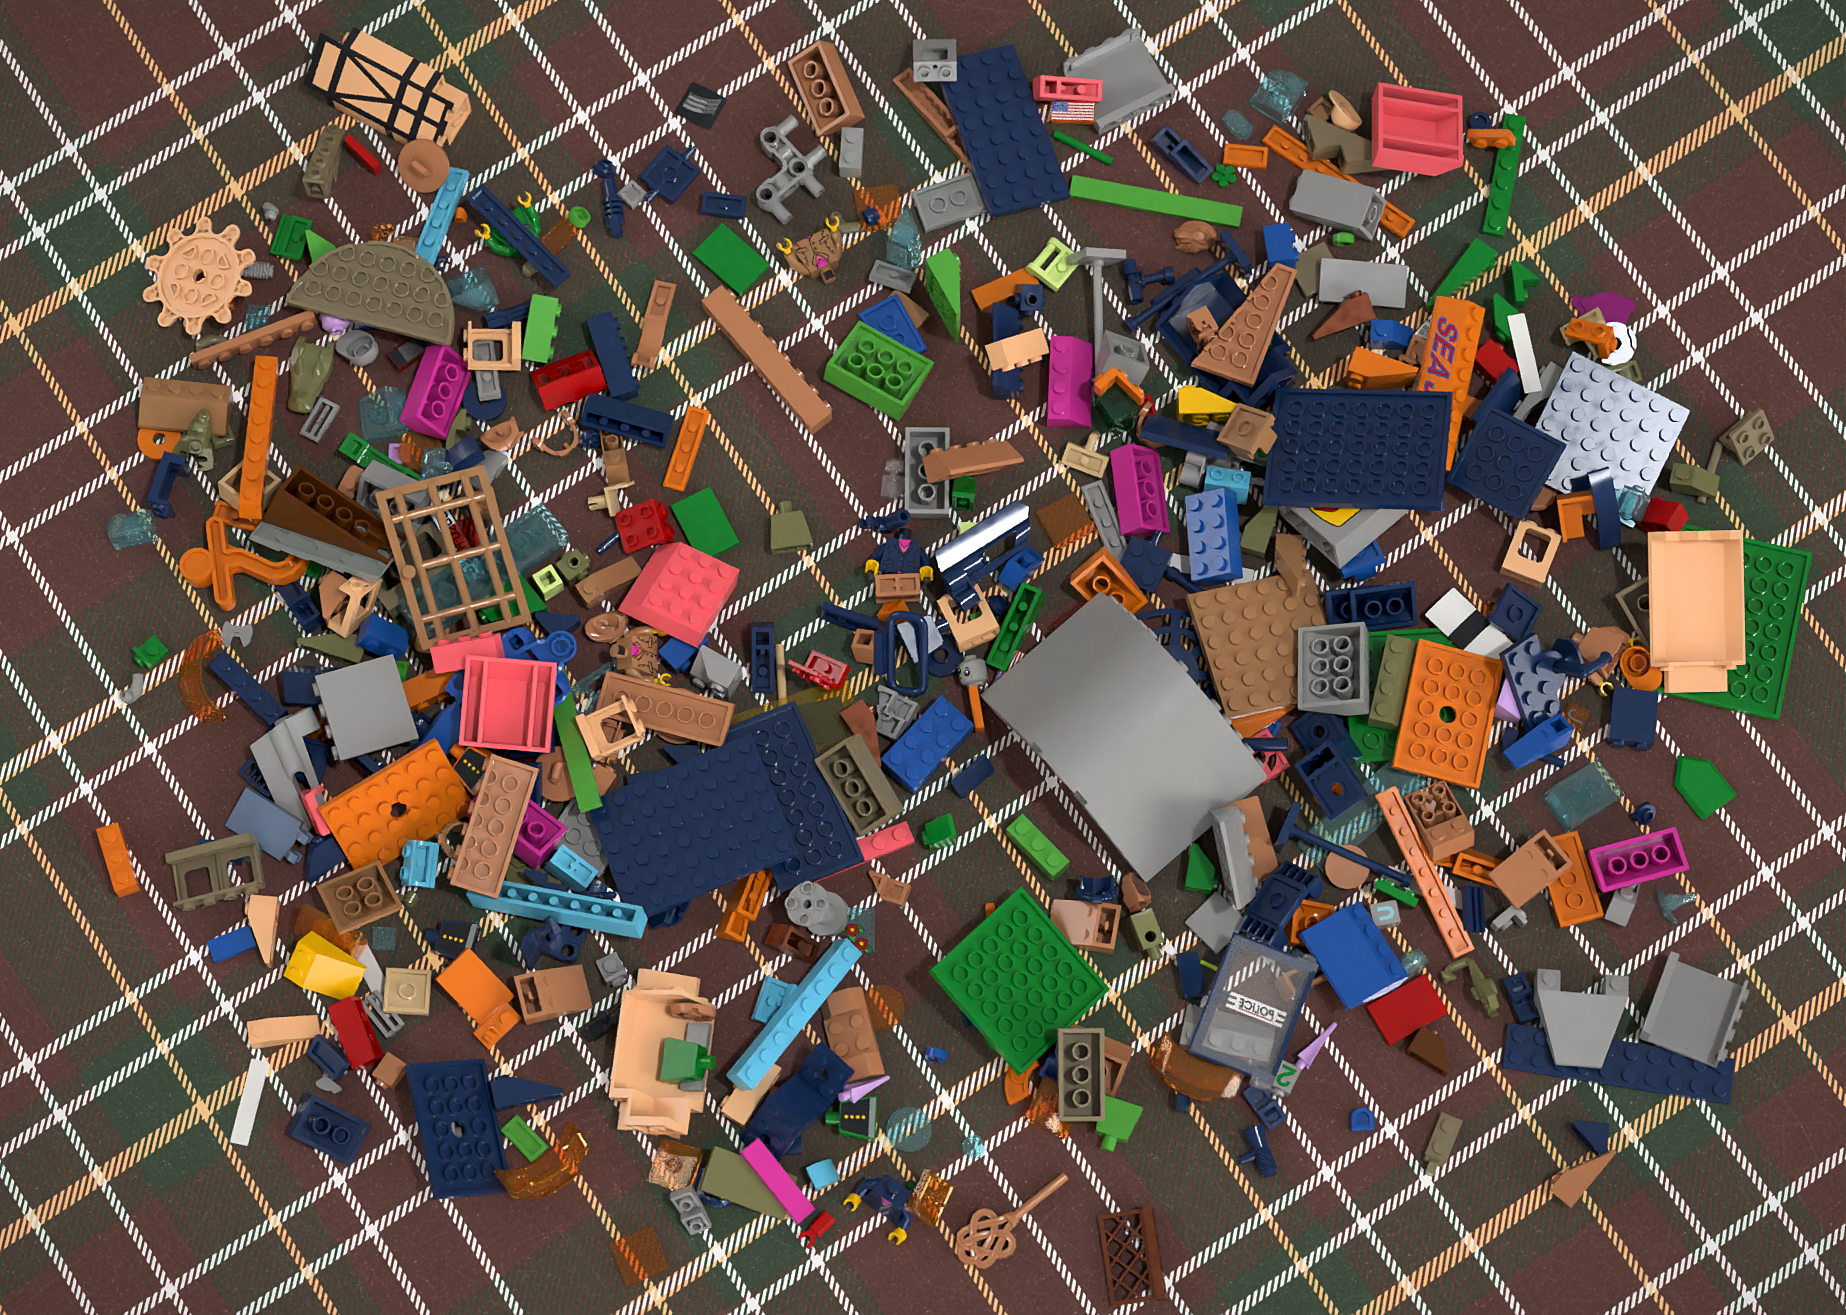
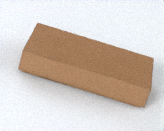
(915, 312)

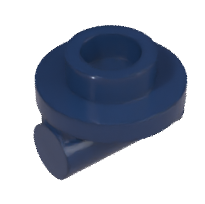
(604, 169)
(1644, 814)

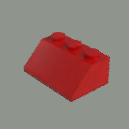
(568, 380)

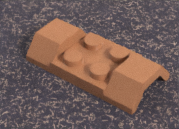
(852, 1032)

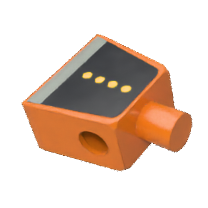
(469, 764)

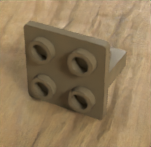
(1748, 436)

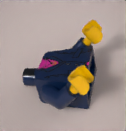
(900, 557)
(888, 1198)

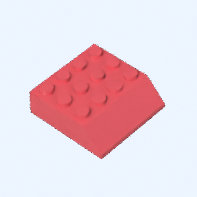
(1416, 130)
(681, 592)
(508, 703)

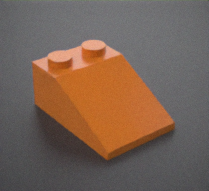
(1378, 372)
(1106, 574)

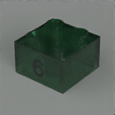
(1116, 410)

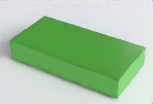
(524, 1138)

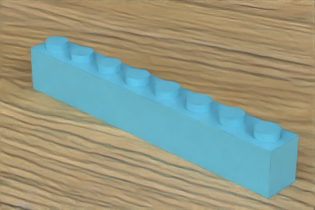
(565, 908)
(793, 1014)

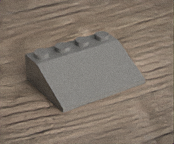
(1334, 669)
(1233, 854)

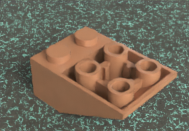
(1439, 820)
(1530, 869)
(1087, 924)
(552, 993)

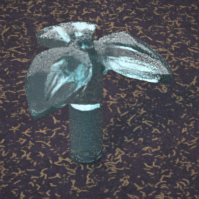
(1673, 901)

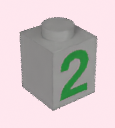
(1285, 1079)

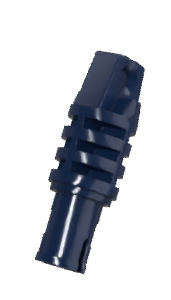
(613, 208)

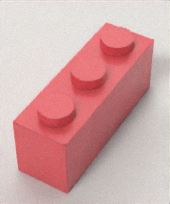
(451, 655)

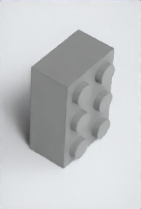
(378, 478)

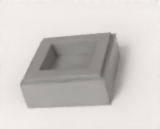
(632, 194)

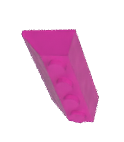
(1070, 383)
(436, 392)
(1139, 490)
(537, 835)
(1637, 860)

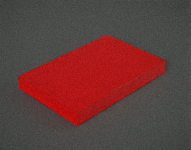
(1407, 1009)

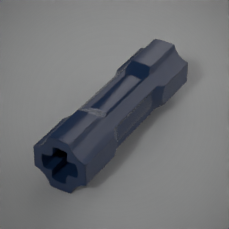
(503, 318)

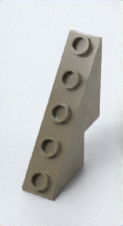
(1330, 141)
(324, 162)

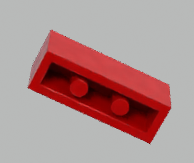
(355, 1033)

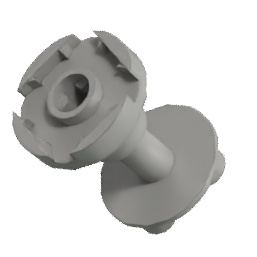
(818, 910)

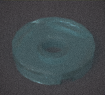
(912, 1116)

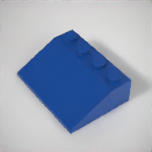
(1354, 956)

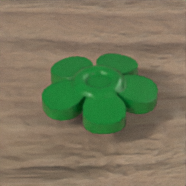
(1224, 175)

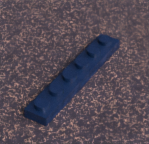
(518, 236)

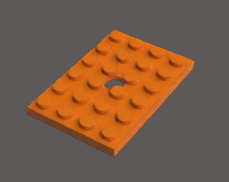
(1467, 685)
(420, 781)

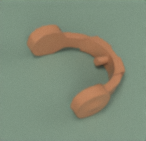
(1143, 411)
(543, 448)

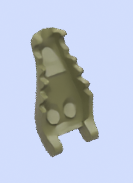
(309, 372)

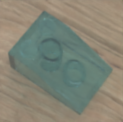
(1582, 795)

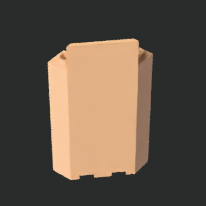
(1696, 607)

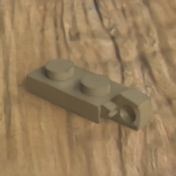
(1441, 1142)

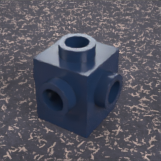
(1028, 298)

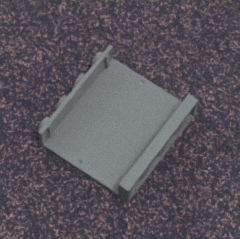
(1128, 78)
(365, 708)
(1693, 1012)

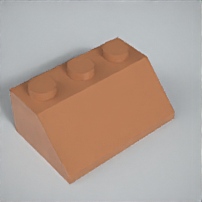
(1116, 1061)

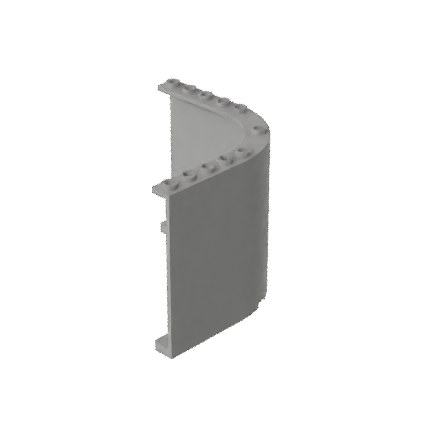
(1126, 732)

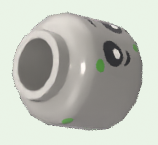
(972, 671)

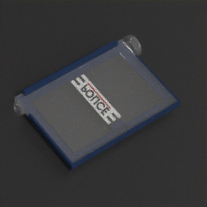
(1253, 1009)

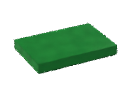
(731, 259)
(705, 523)

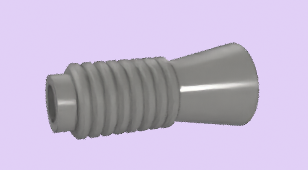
(259, 270)

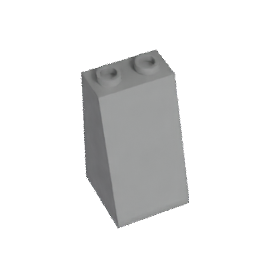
(1338, 203)

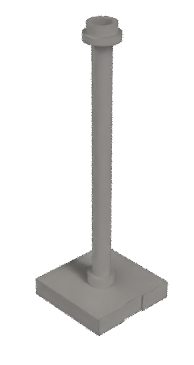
(1097, 259)

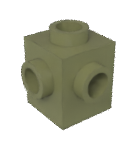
(574, 566)

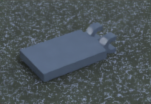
(271, 824)

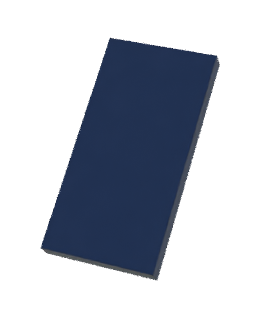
(1183, 436)

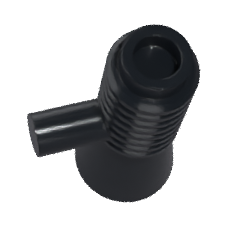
(603, 1024)

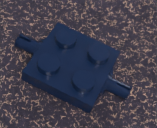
(670, 174)
(1146, 561)

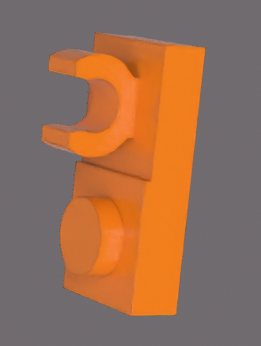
(497, 1025)

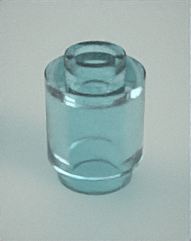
(1238, 124)
(1413, 962)

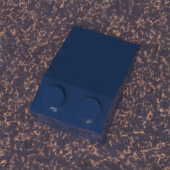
(327, 1129)

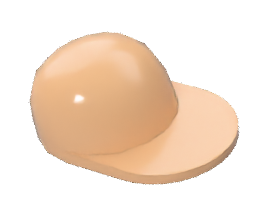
(1343, 113)

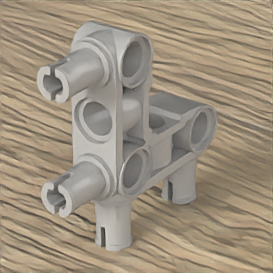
(787, 180)

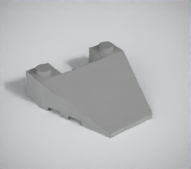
(1579, 1024)

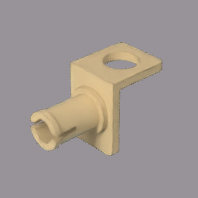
(610, 499)

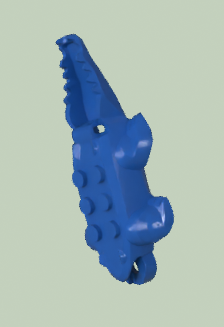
(517, 644)

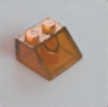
(1043, 1111)

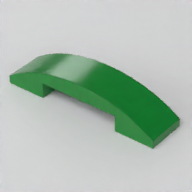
(363, 454)

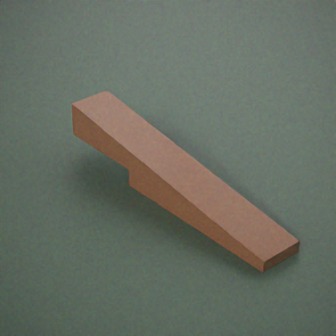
(933, 112)

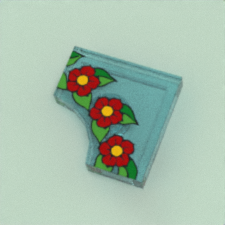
(861, 929)

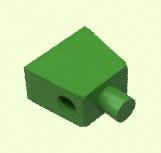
(1118, 1123)

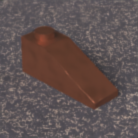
(1348, 313)
(860, 719)

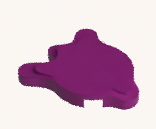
(1612, 305)

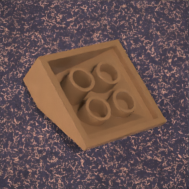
(359, 897)

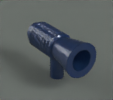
(1261, 1151)

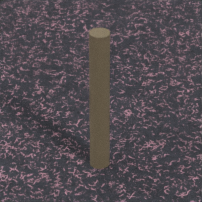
(1712, 466)

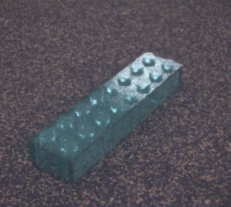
(531, 541)

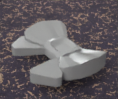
(229, 631)
(327, 1084)

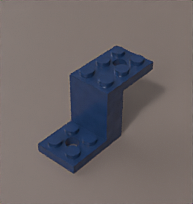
(1329, 762)
(799, 1101)

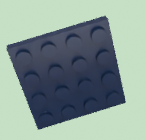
(1505, 462)

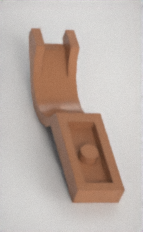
(654, 324)

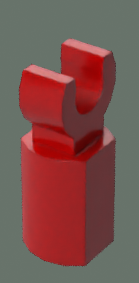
(817, 1228)

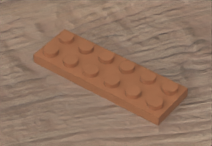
(669, 709)

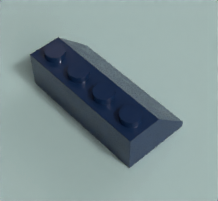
(1005, 325)

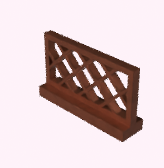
(1152, 1253)

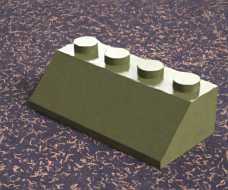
(1392, 683)

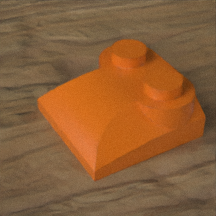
(1306, 916)

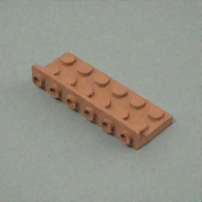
(493, 826)

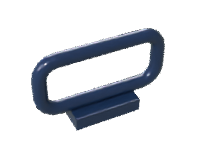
(885, 652)

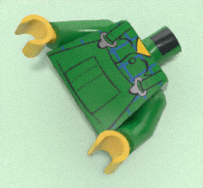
(527, 216)

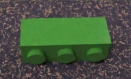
(540, 328)
(1037, 847)

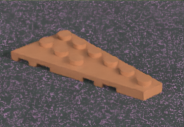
(1246, 336)

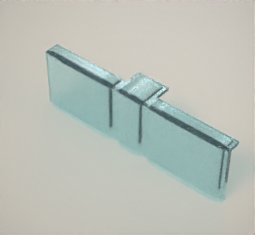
(1364, 817)

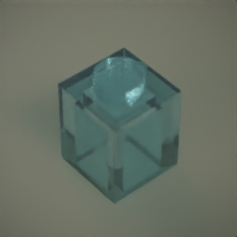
(1633, 502)

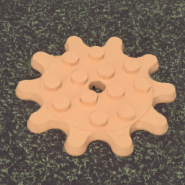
(187, 258)

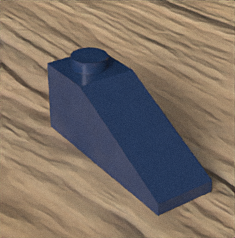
(763, 657)
(518, 1092)

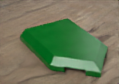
(1702, 785)

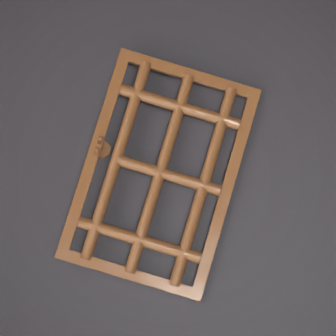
(408, 572)

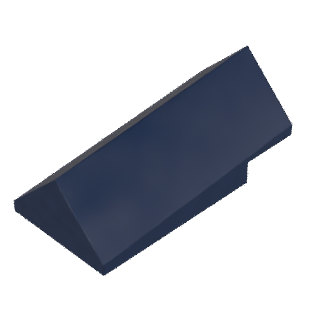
(1376, 605)
(298, 684)

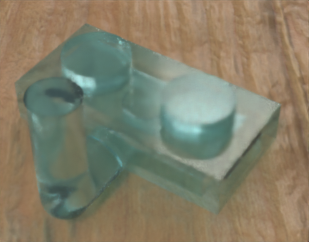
(434, 464)

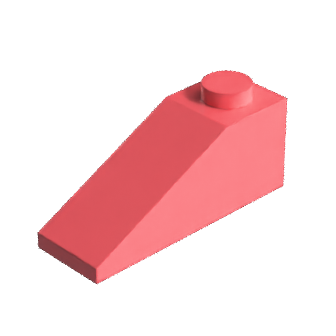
(1066, 89)

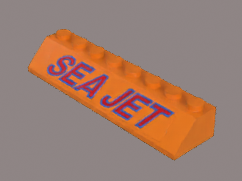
(1451, 357)

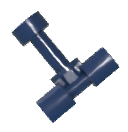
(1138, 280)

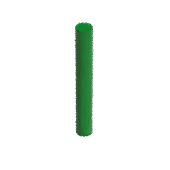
(1083, 147)

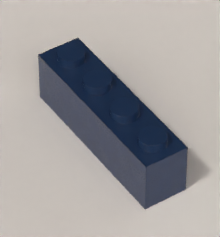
(612, 356)
(627, 419)
(247, 689)

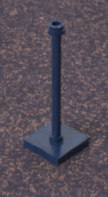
(1233, 255)
(1289, 828)

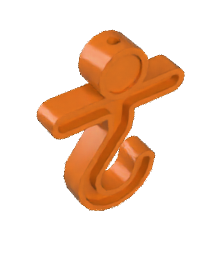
(223, 560)

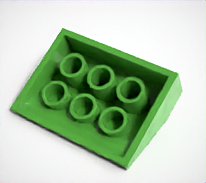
(944, 287)
(878, 370)

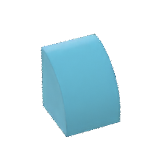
(823, 1174)

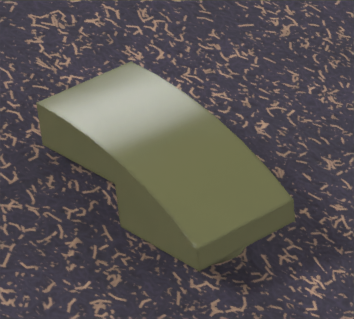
(458, 428)

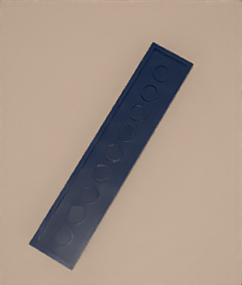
(1625, 1066)

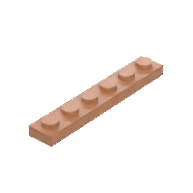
(244, 343)

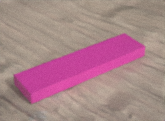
(777, 1180)

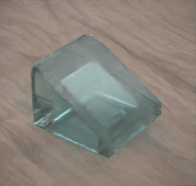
(257, 317)

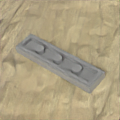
(1104, 518)

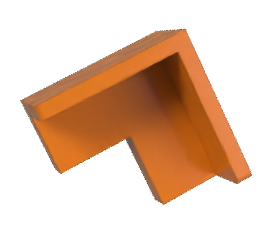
(1571, 508)

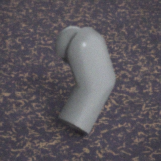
(270, 211)
(133, 693)

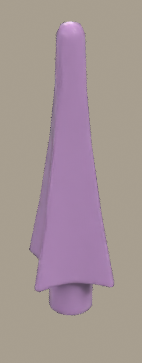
(1308, 1054)
(857, 1090)

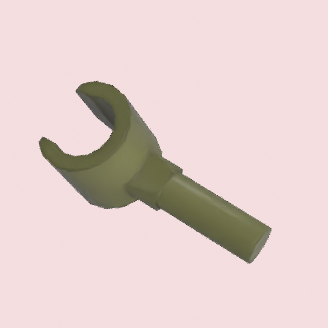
(409, 899)

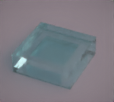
(384, 939)

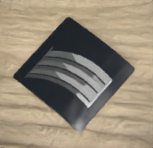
(700, 105)

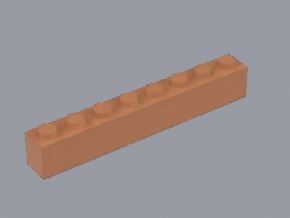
(767, 360)

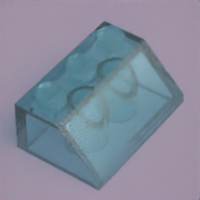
(904, 242)

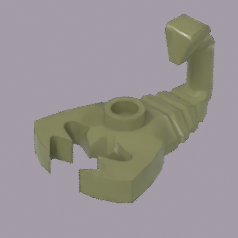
(198, 440)
(1482, 988)

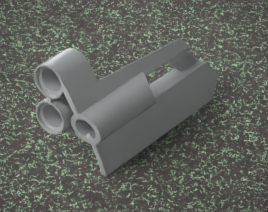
(1196, 464)
(282, 755)

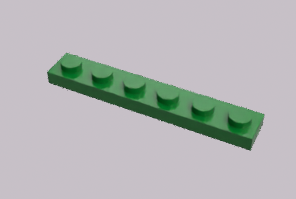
(1503, 179)

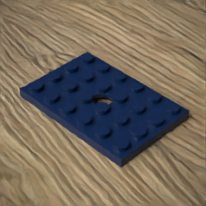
(461, 1094)

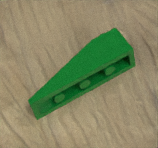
(1470, 268)
(1016, 626)

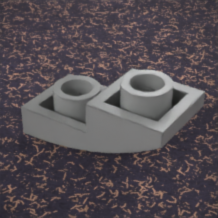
(691, 1210)

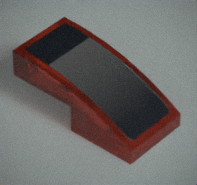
(408, 353)

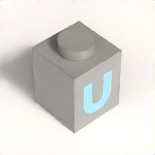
(1384, 914)

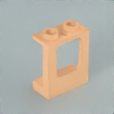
(511, 347)
(1526, 569)
(352, 616)
(972, 632)
(594, 735)

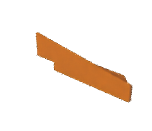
(1471, 865)
(743, 906)

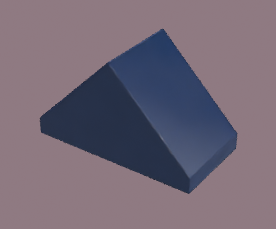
(552, 622)
(681, 753)
(1593, 1135)

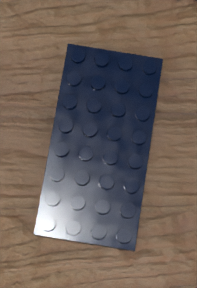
(1003, 132)
(806, 799)

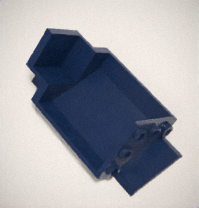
(1222, 299)

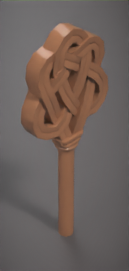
(1011, 1218)

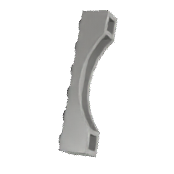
(1548, 378)

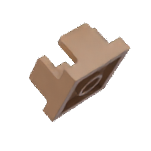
(1248, 431)

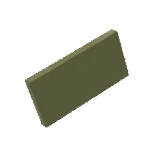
(733, 1180)

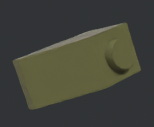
(1693, 481)

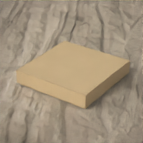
(407, 991)

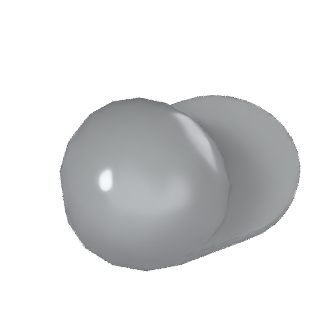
(358, 347)

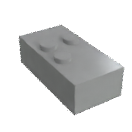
(923, 498)

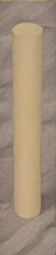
(780, 670)

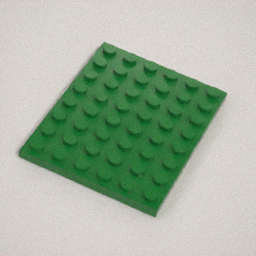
(1772, 607)

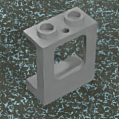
(934, 52)

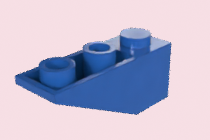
(1540, 741)

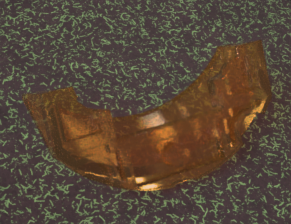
(191, 681)
(1191, 1075)
(551, 1171)

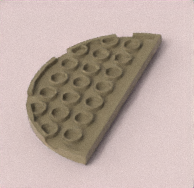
(379, 288)

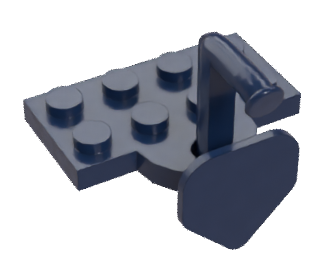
(1539, 674)

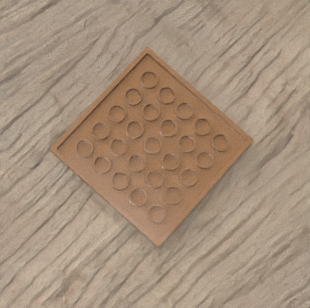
(1253, 641)

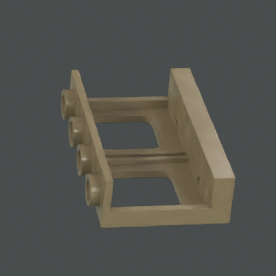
(391, 597)
(215, 857)

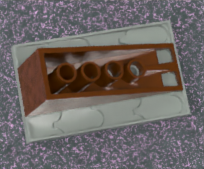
(327, 527)

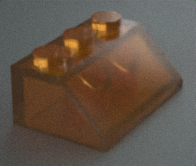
(314, 920)

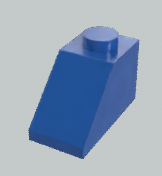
(1389, 335)
(1020, 568)

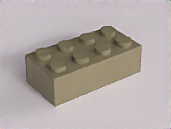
(859, 785)
(1080, 1074)

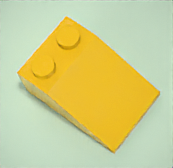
(1201, 406)
(324, 968)

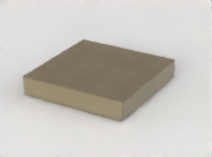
(1309, 268)

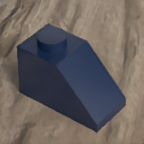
(321, 857)

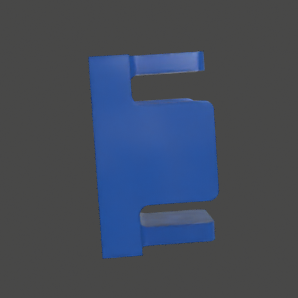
(1364, 563)

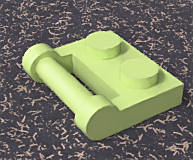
(1058, 270)

